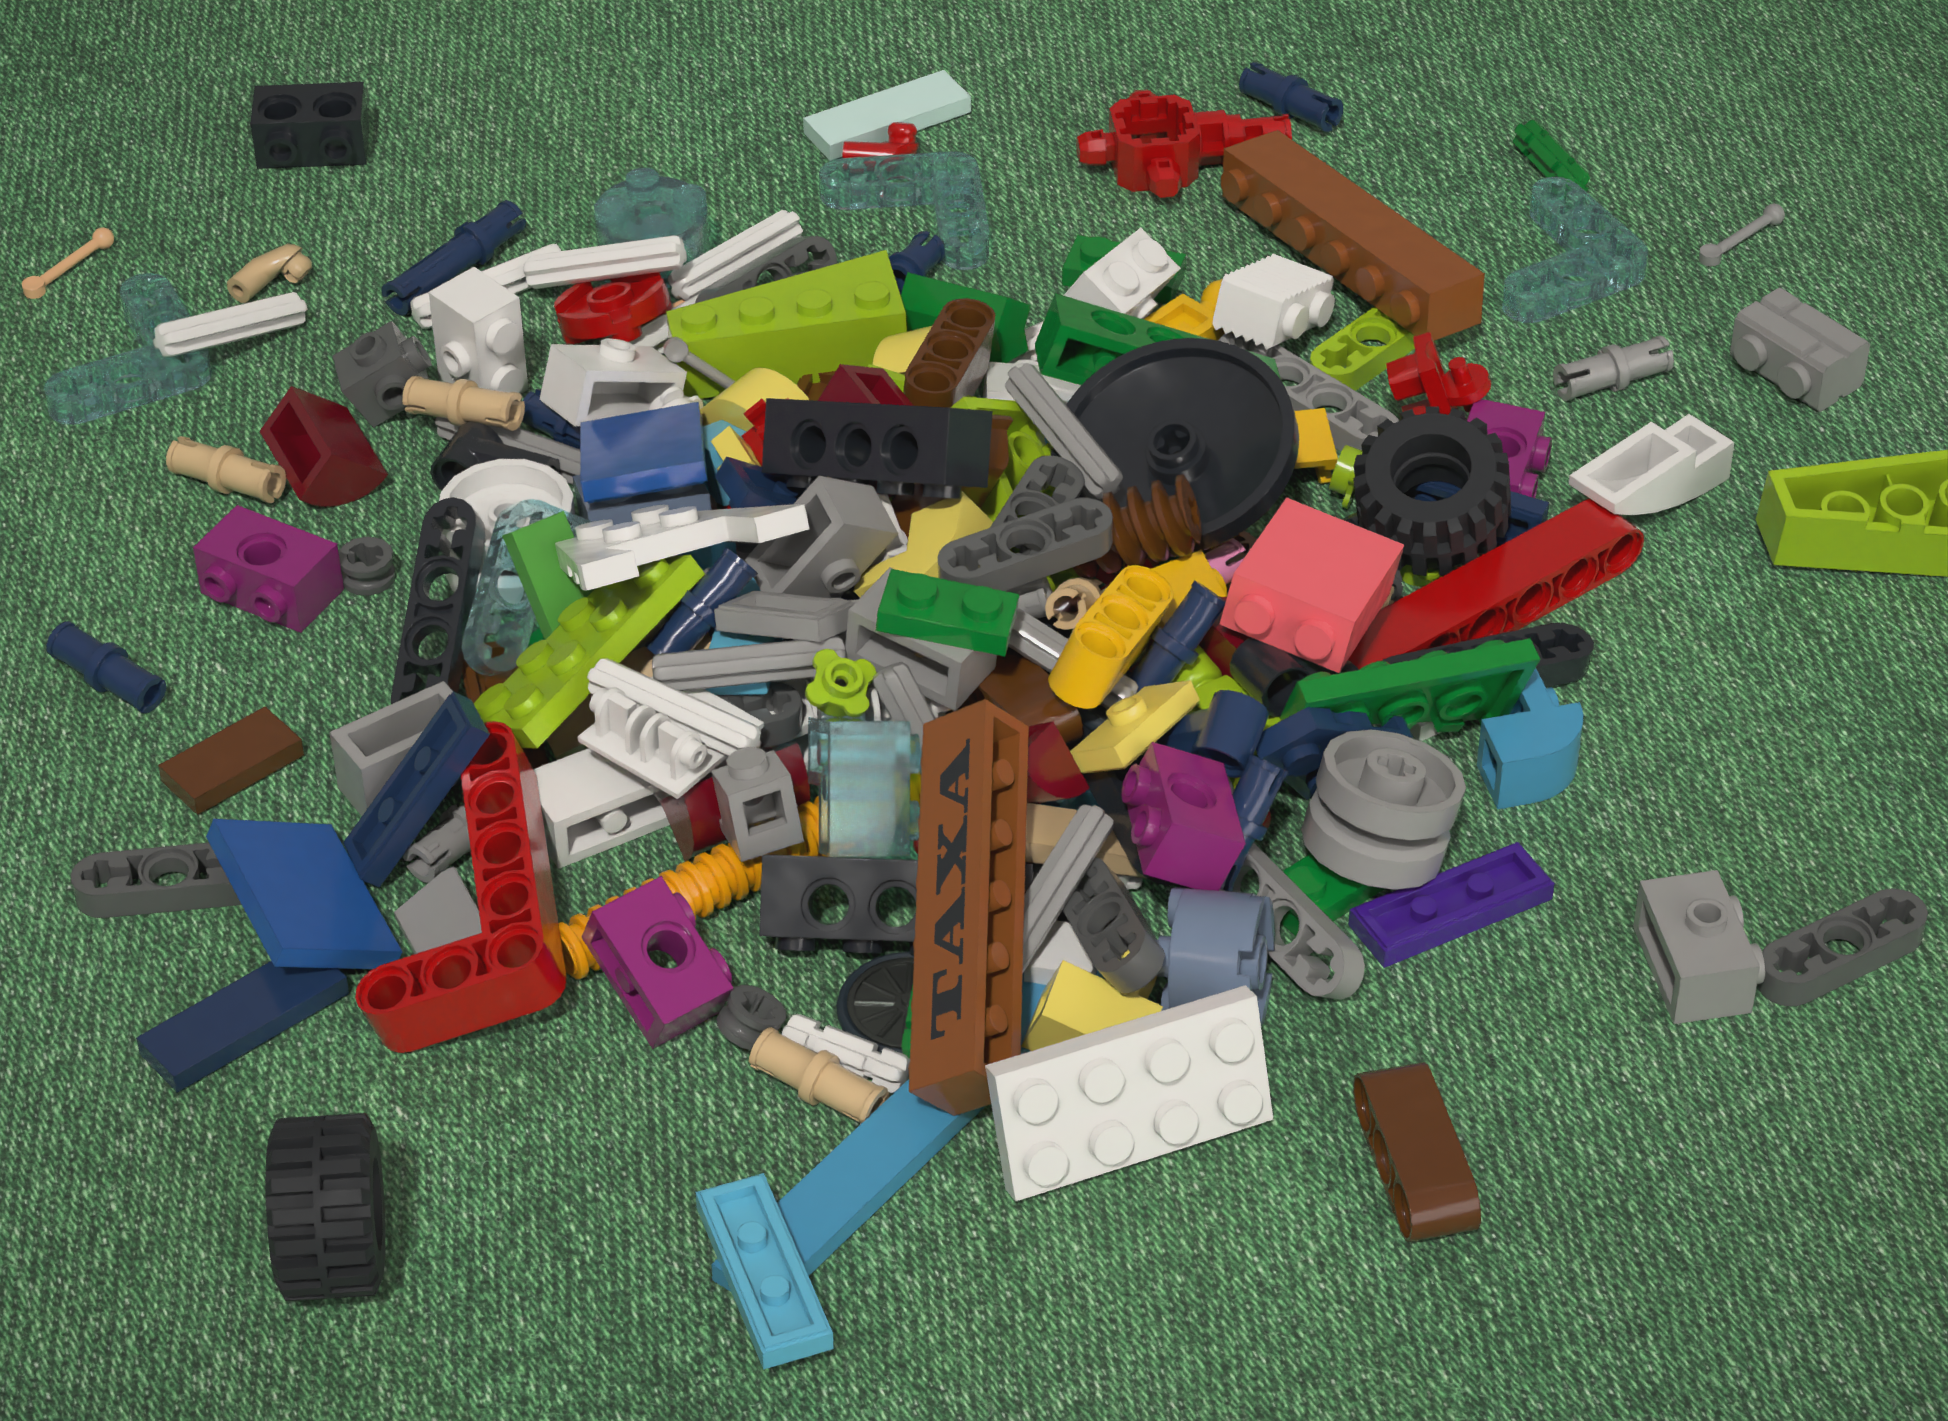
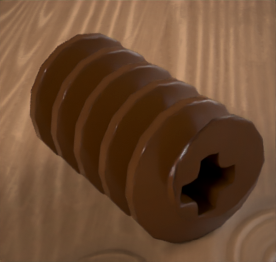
(1149, 528)

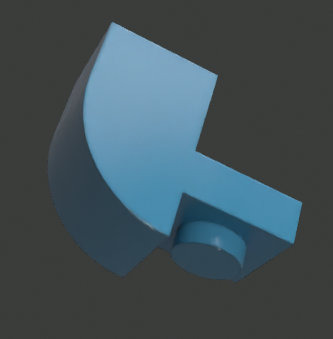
(1531, 749)

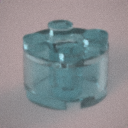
(653, 208)

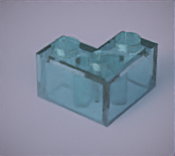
(864, 784)

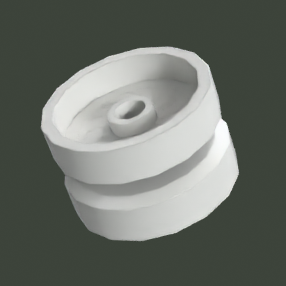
(491, 489)

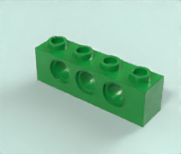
(1085, 337)

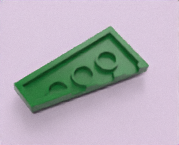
(1428, 689)

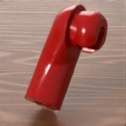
(900, 141)

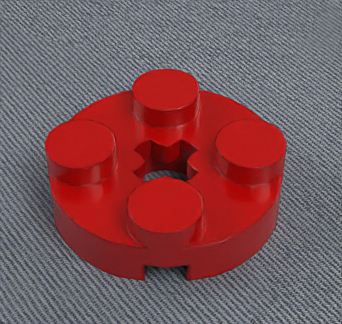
(611, 308)

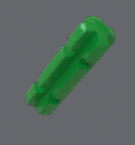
(1548, 154)

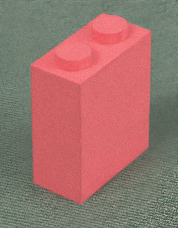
(1311, 584)

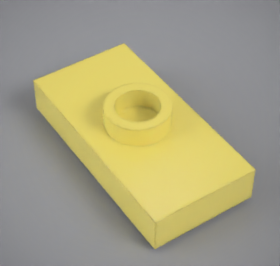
(1134, 725)

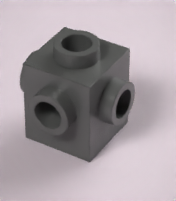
(377, 369)

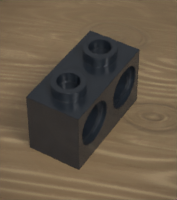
(310, 125)

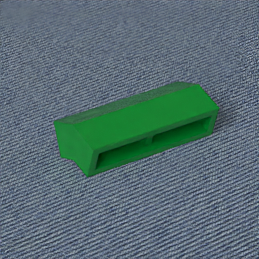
(926, 297)

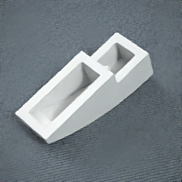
(1657, 468)

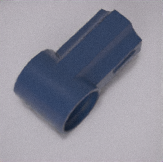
(1222, 732)

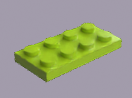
(604, 625)

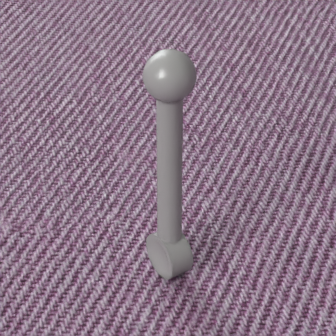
(1711, 254)
(677, 351)

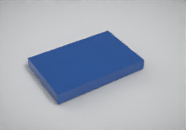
(642, 452)
(302, 894)

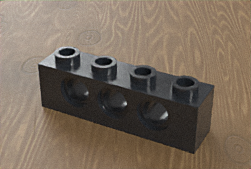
(878, 443)
(793, 880)

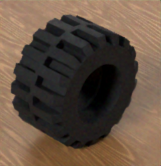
(1430, 450)
(325, 1207)

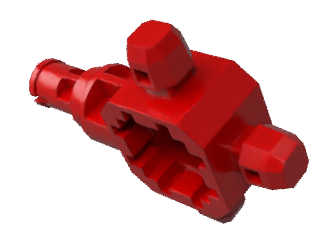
(1162, 141)

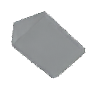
(439, 913)

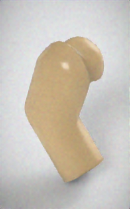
(264, 268)

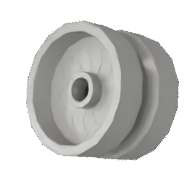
(1383, 809)

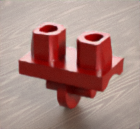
(1425, 374)

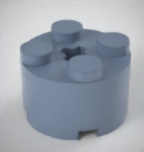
(1216, 946)

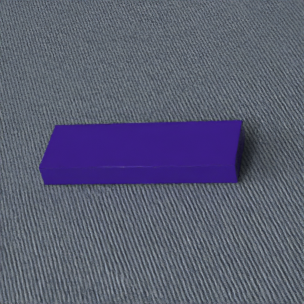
(1451, 904)

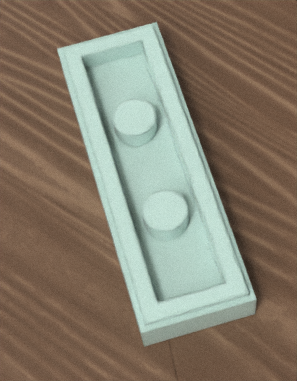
(867, 119)

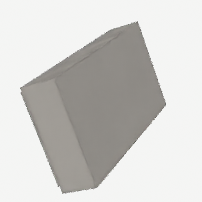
(783, 616)

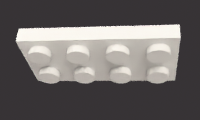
(1129, 1092)

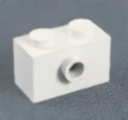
(1127, 277)
(478, 333)
(606, 379)

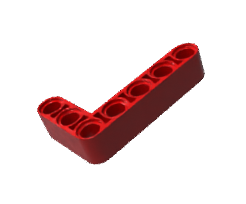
(518, 956)

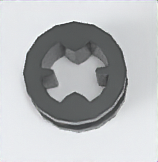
(367, 566)
(749, 1014)

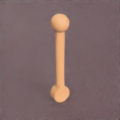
(35, 287)

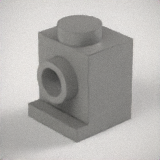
(756, 803)

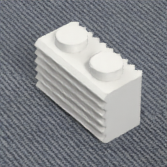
(1273, 301)

